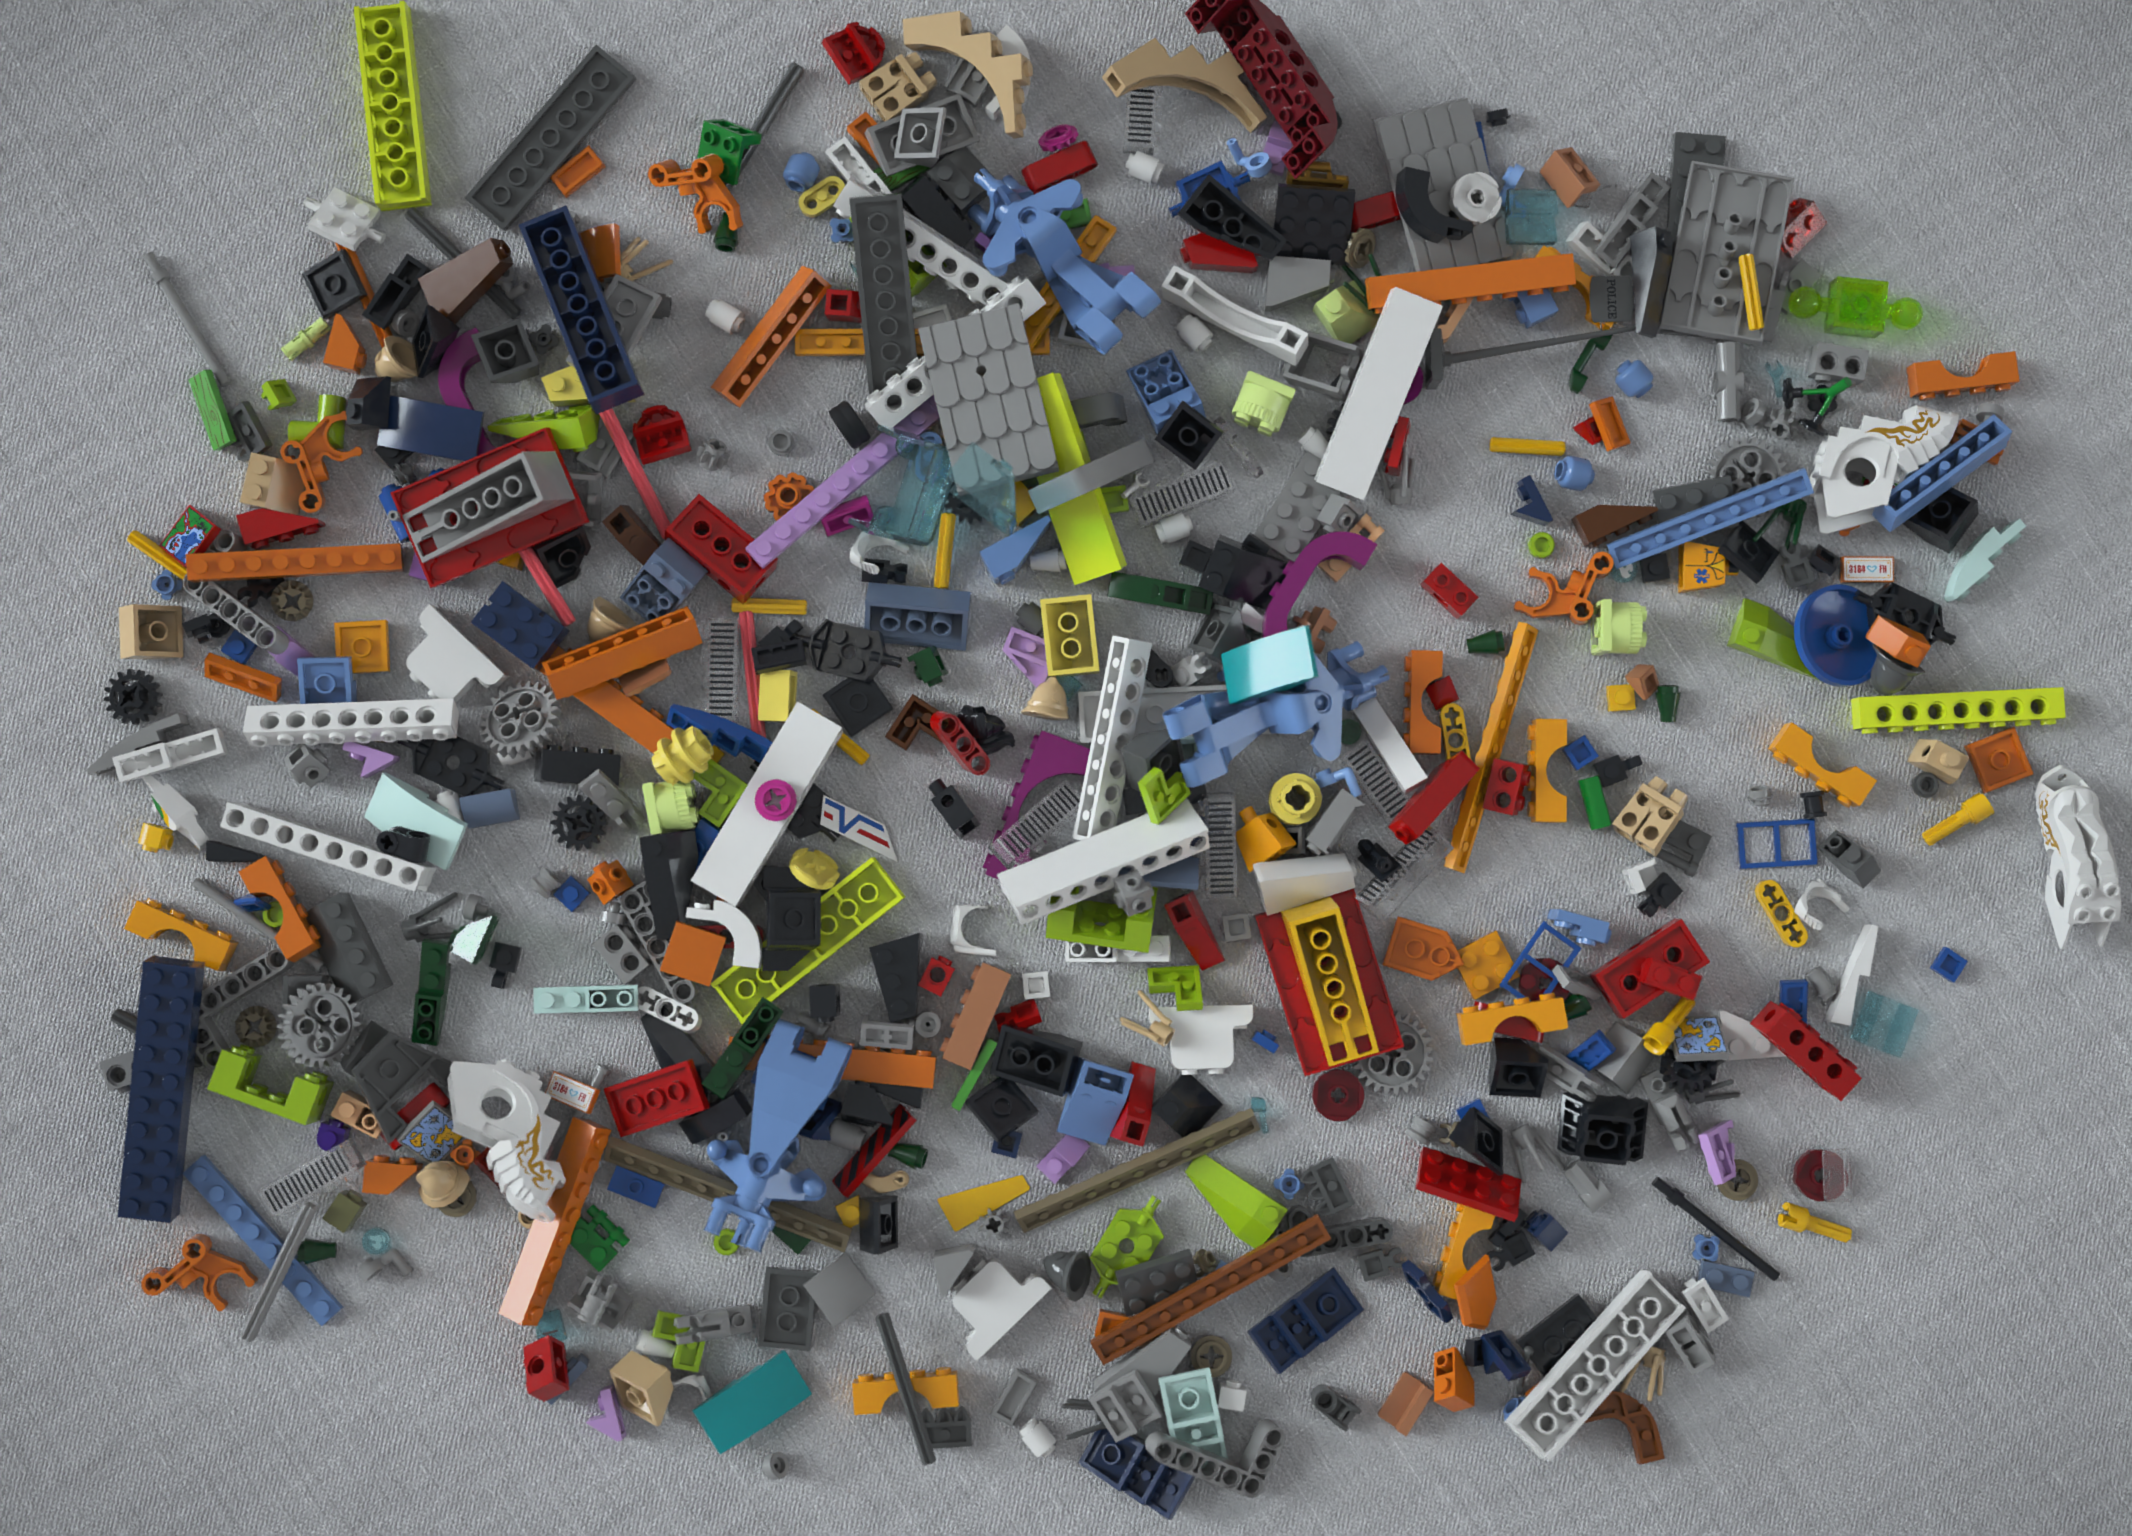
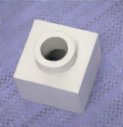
(1231, 1395)

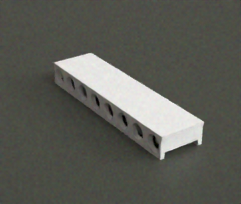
(1378, 393)
(747, 836)
(326, 847)
(1101, 857)
(1594, 1365)

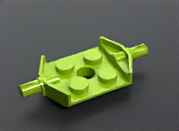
(1130, 1224)

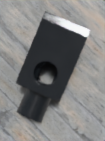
(958, 814)

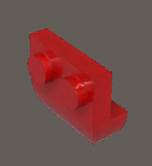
(855, 51)
(660, 434)

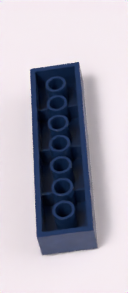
(581, 310)

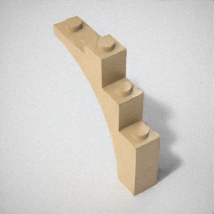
(1188, 70)
(1005, 74)

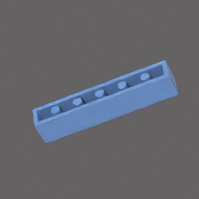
(1943, 472)

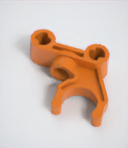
(701, 180)
(311, 461)
(1574, 595)
(198, 1264)

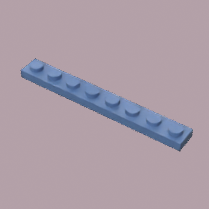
(1710, 518)
(261, 1238)

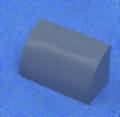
(490, 808)

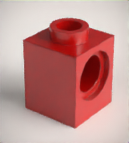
(937, 987)

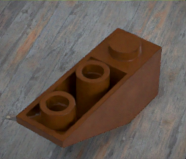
(1608, 519)
(632, 533)

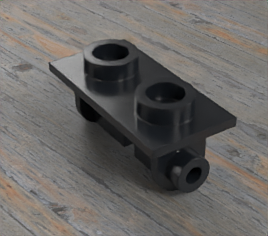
(1377, 860)

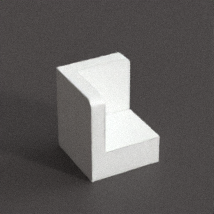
(1640, 876)

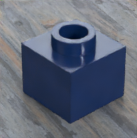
(1010, 1150)

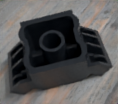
(1603, 1130)

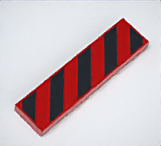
(873, 1152)

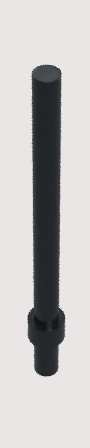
(1676, 1198)

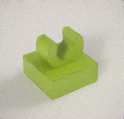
(278, 394)

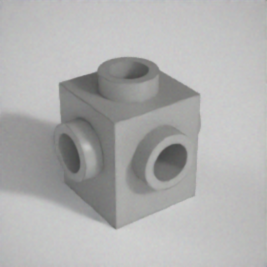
(307, 765)
(1133, 893)

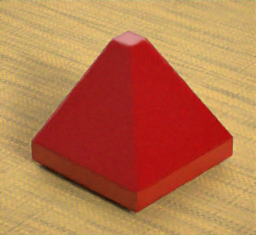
(1589, 431)
(1442, 692)

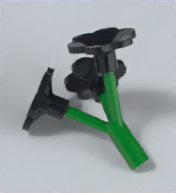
(1820, 400)

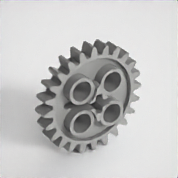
(1764, 463)
(520, 719)
(334, 1007)
(1415, 1056)

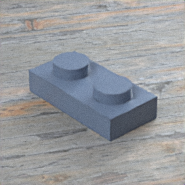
(1727, 1278)
(575, 1368)

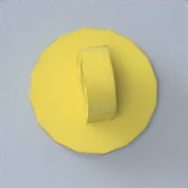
(814, 868)

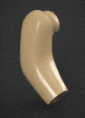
(887, 1183)

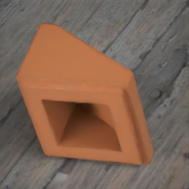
(1643, 680)

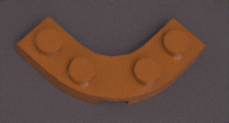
(1638, 1421)

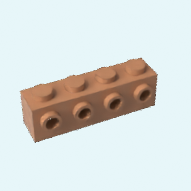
(977, 1014)

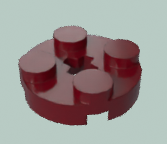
(1530, 980)
(1348, 1084)
(1804, 1175)

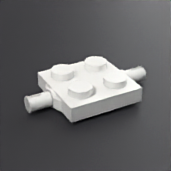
(344, 219)

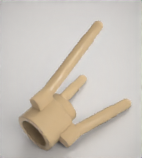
(626, 257)
(1158, 1031)
(1655, 1360)

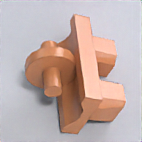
(1317, 620)

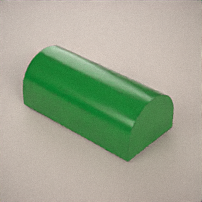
(1594, 802)

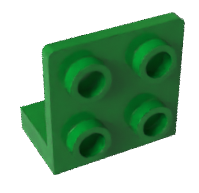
(727, 142)

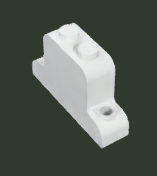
(450, 660)
(1204, 1036)
(995, 1302)

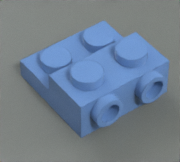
(326, 680)
(1585, 929)

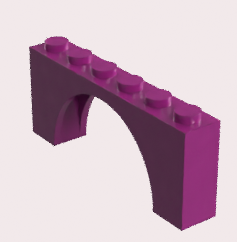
(1050, 758)

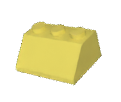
(1069, 636)

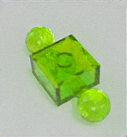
(1856, 307)

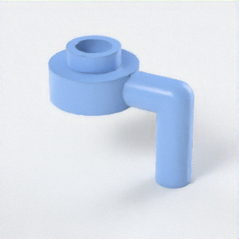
(1257, 165)
(1511, 177)
(1327, 778)

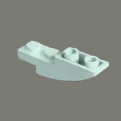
(1974, 563)
(585, 999)

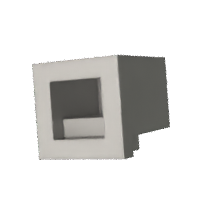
(1338, 514)

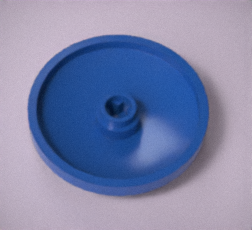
(1832, 636)

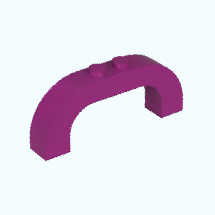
(452, 374)
(1336, 545)

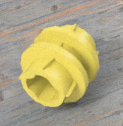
(686, 753)
(1304, 786)

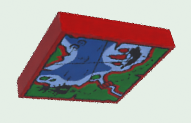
(190, 535)

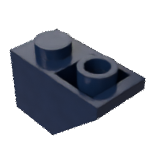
(1545, 1229)

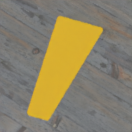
(968, 1205)

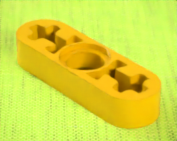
(1446, 722)
(1770, 911)

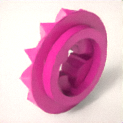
(1058, 137)
(763, 797)

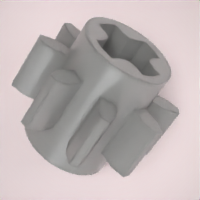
(1781, 423)
(713, 454)
(990, 1230)

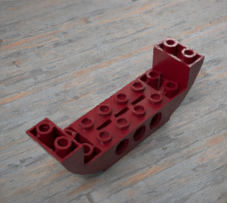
(1277, 71)

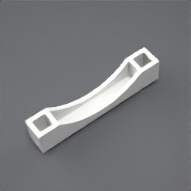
(1268, 334)

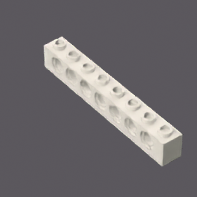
(943, 248)
(911, 399)
(261, 720)
(1112, 731)

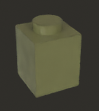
(345, 1210)

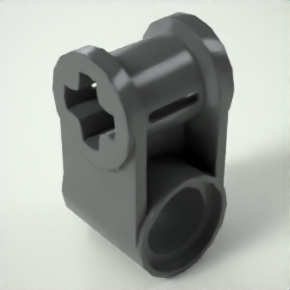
(1337, 1409)

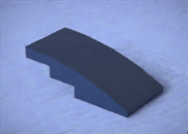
(432, 429)
(1305, 1320)
(1136, 1472)

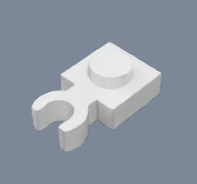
(1190, 670)

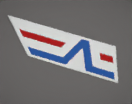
(856, 827)

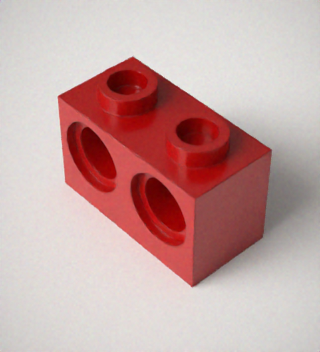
(1499, 784)

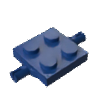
(1218, 171)

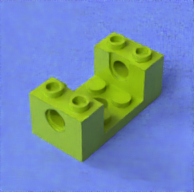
(1078, 924)
(234, 1079)

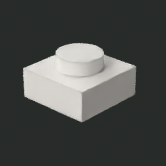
(1036, 985)

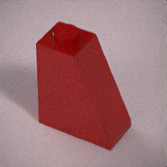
(1212, 254)

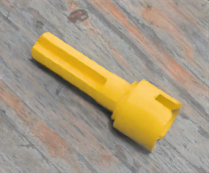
(1972, 810)
(1662, 1033)
(1800, 1220)

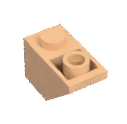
(355, 1111)

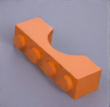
(1932, 379)
(1422, 669)
(296, 935)

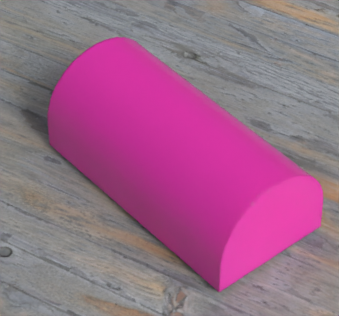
(838, 518)

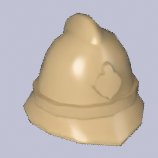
(396, 360)
(606, 620)
(1048, 701)
(442, 1183)

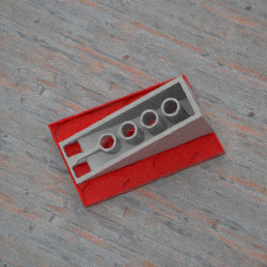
(490, 507)

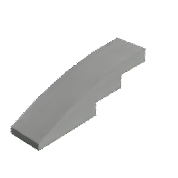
(1631, 219)
(146, 737)

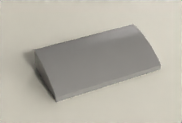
(957, 134)

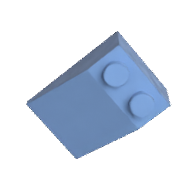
(1010, 553)

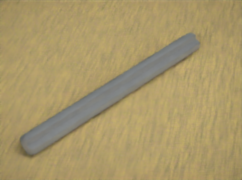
(278, 1271)

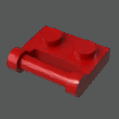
(1394, 455)

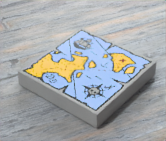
(1700, 1040)
(430, 1133)

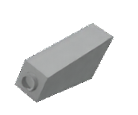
(1152, 1359)

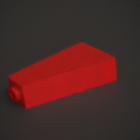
(1433, 797)

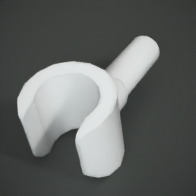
(1136, 485)

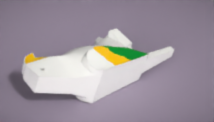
(176, 812)

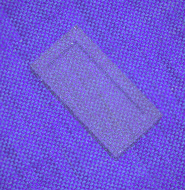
(1837, 1175)

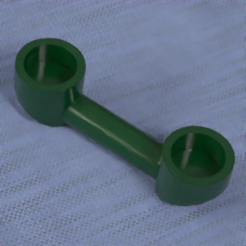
(1577, 378)

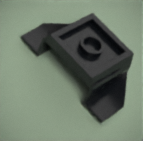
(791, 919)

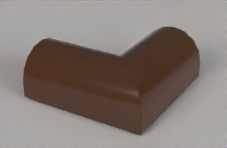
(912, 719)

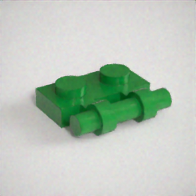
(592, 1244)

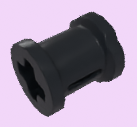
(1813, 804)

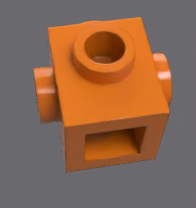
(610, 881)

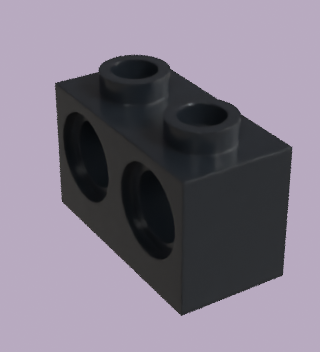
(824, 1002)

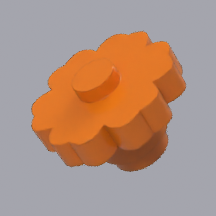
(786, 493)

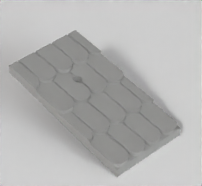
(1448, 146)
(1722, 218)
(989, 390)

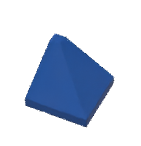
(251, 903)

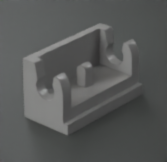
(887, 1034)

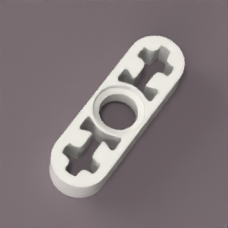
(679, 1023)

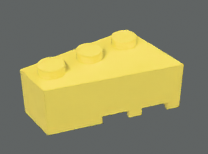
(565, 388)

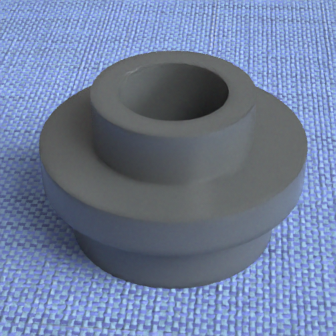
(1932, 781)

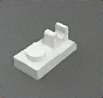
(1704, 1304)

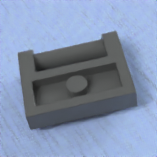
(1689, 841)

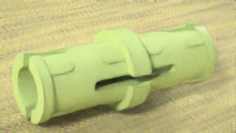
(306, 338)

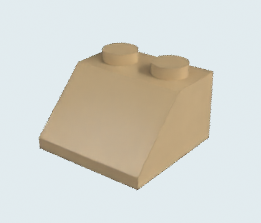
(272, 484)
(150, 632)
(642, 1386)

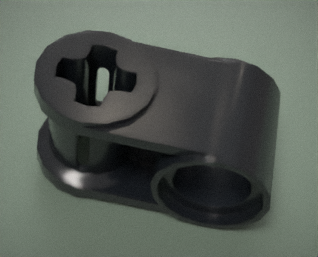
(1158, 665)
(404, 843)

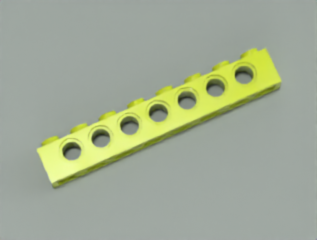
(2049, 701)

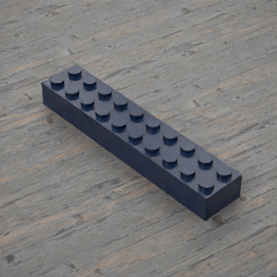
(161, 1089)

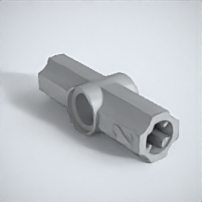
(1728, 382)

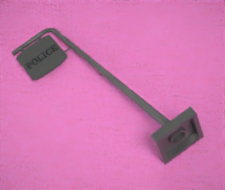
(1609, 302)

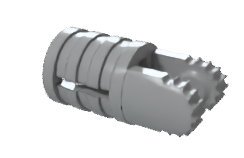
(594, 1306)

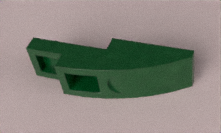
(1160, 593)
(432, 992)
(742, 1048)

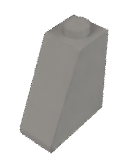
(1295, 280)

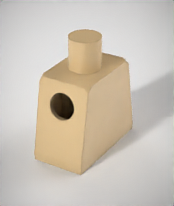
(1941, 760)

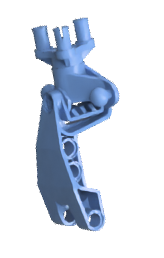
(1032, 226)
(1226, 729)
(785, 1098)

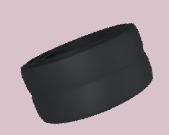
(849, 424)

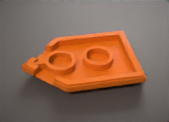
(1421, 950)
(1476, 1295)

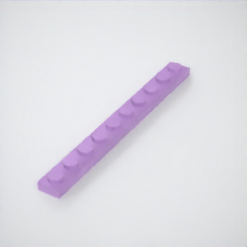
(838, 487)

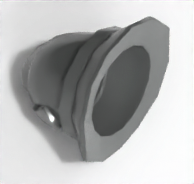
(1891, 674)
(1069, 1272)

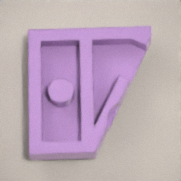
(1028, 654)
(1719, 1152)

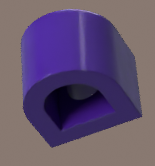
(332, 1134)

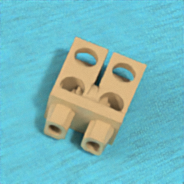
(897, 86)
(1650, 816)

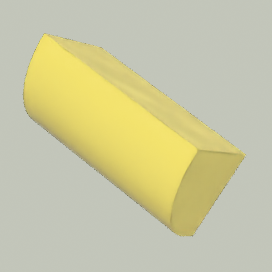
(777, 695)

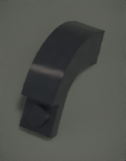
(1419, 212)

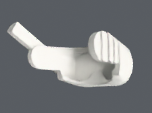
(864, 544)
(1814, 890)
(956, 936)
(697, 1381)

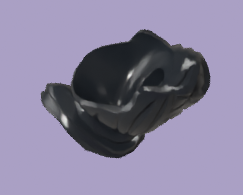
(985, 729)

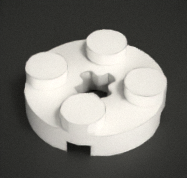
(1462, 202)

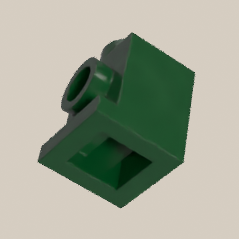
(929, 666)

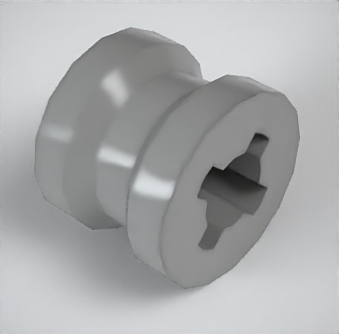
(545, 882)
(1421, 1130)

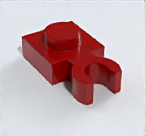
(1021, 1015)

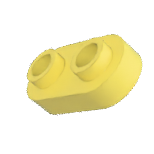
(820, 194)

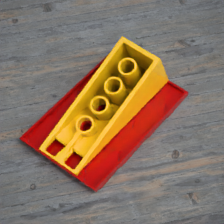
(1329, 982)

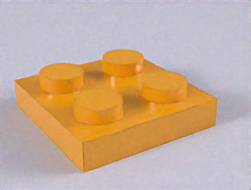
(366, 644)
(1485, 964)

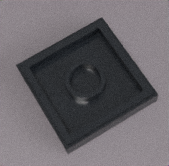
(334, 284)
(1748, 556)
(857, 704)
(1001, 1108)

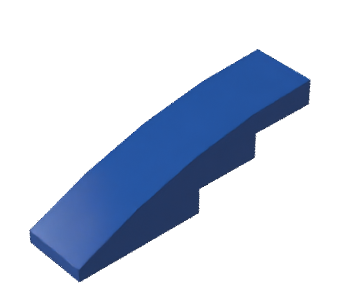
(720, 731)

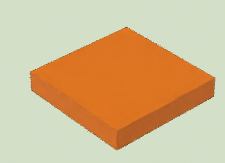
(1998, 759)
(693, 953)

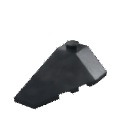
(1226, 218)
(1650, 268)
(668, 869)
(675, 1046)

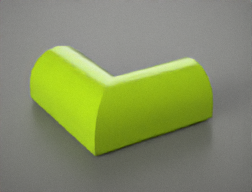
(327, 406)

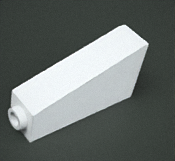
(1302, 880)

